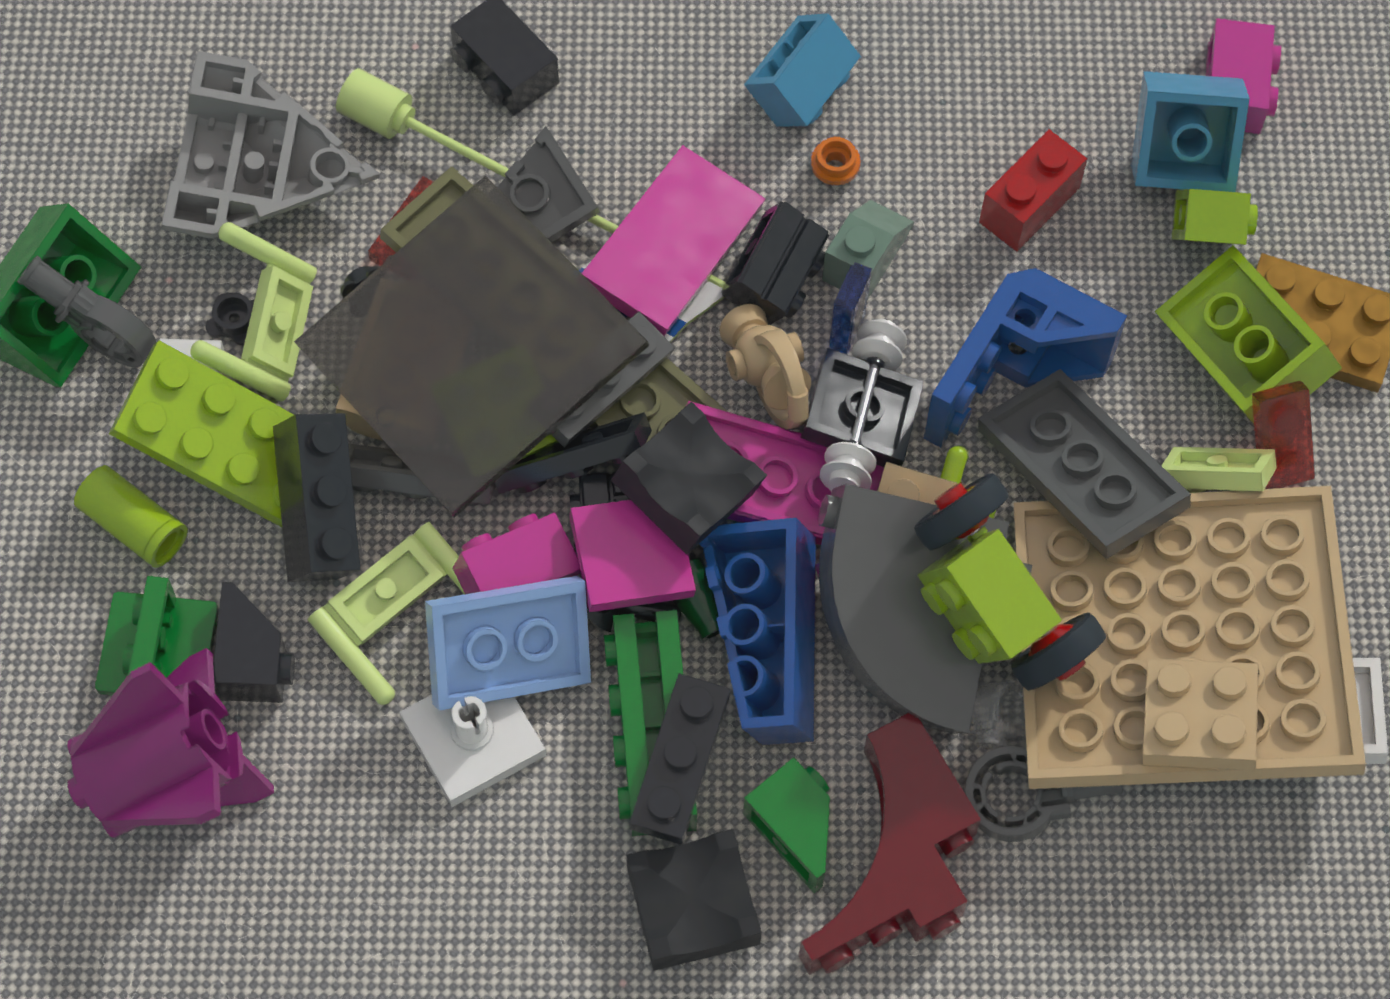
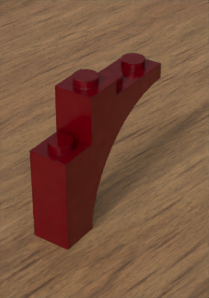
(908, 881)

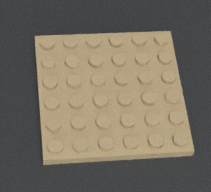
(1218, 584)

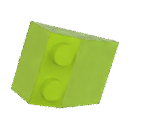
(1245, 332)

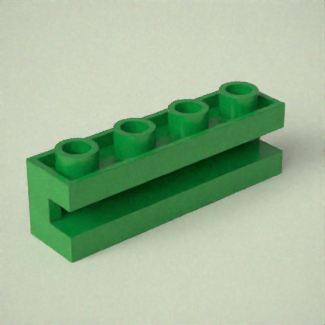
(647, 671)

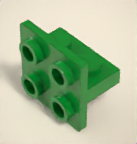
(153, 630)

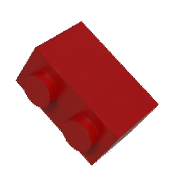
(1032, 190)

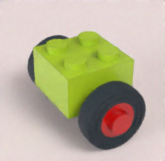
(993, 595)

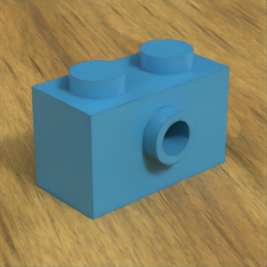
(803, 70)

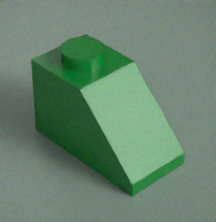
(794, 818)

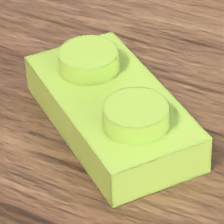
(1221, 468)

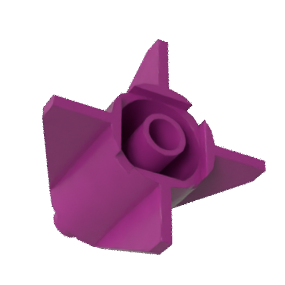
(162, 753)

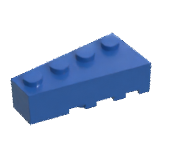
(767, 619)

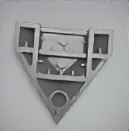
(250, 153)

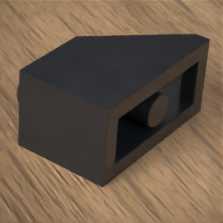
(249, 652)

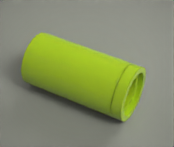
(130, 516)

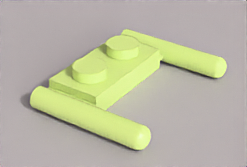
(275, 320)
(379, 598)

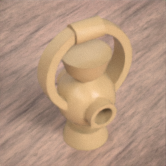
(770, 362)

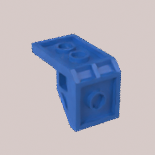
(1044, 317)

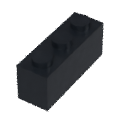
(316, 497)

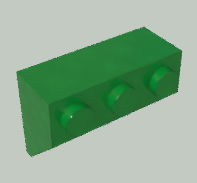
(76, 251)

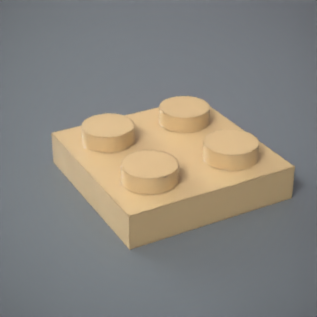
(1201, 714)

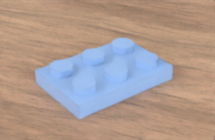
(508, 641)

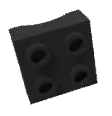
(687, 478)
(693, 900)

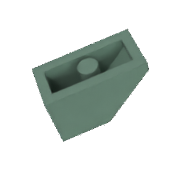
(867, 237)

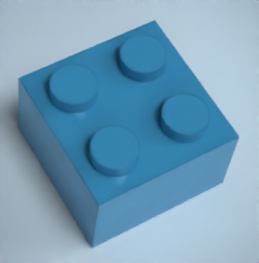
(1189, 131)

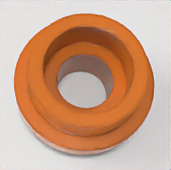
(835, 149)

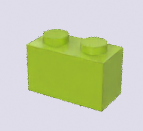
(1213, 216)

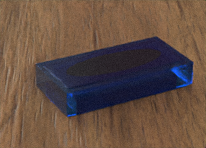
(850, 308)

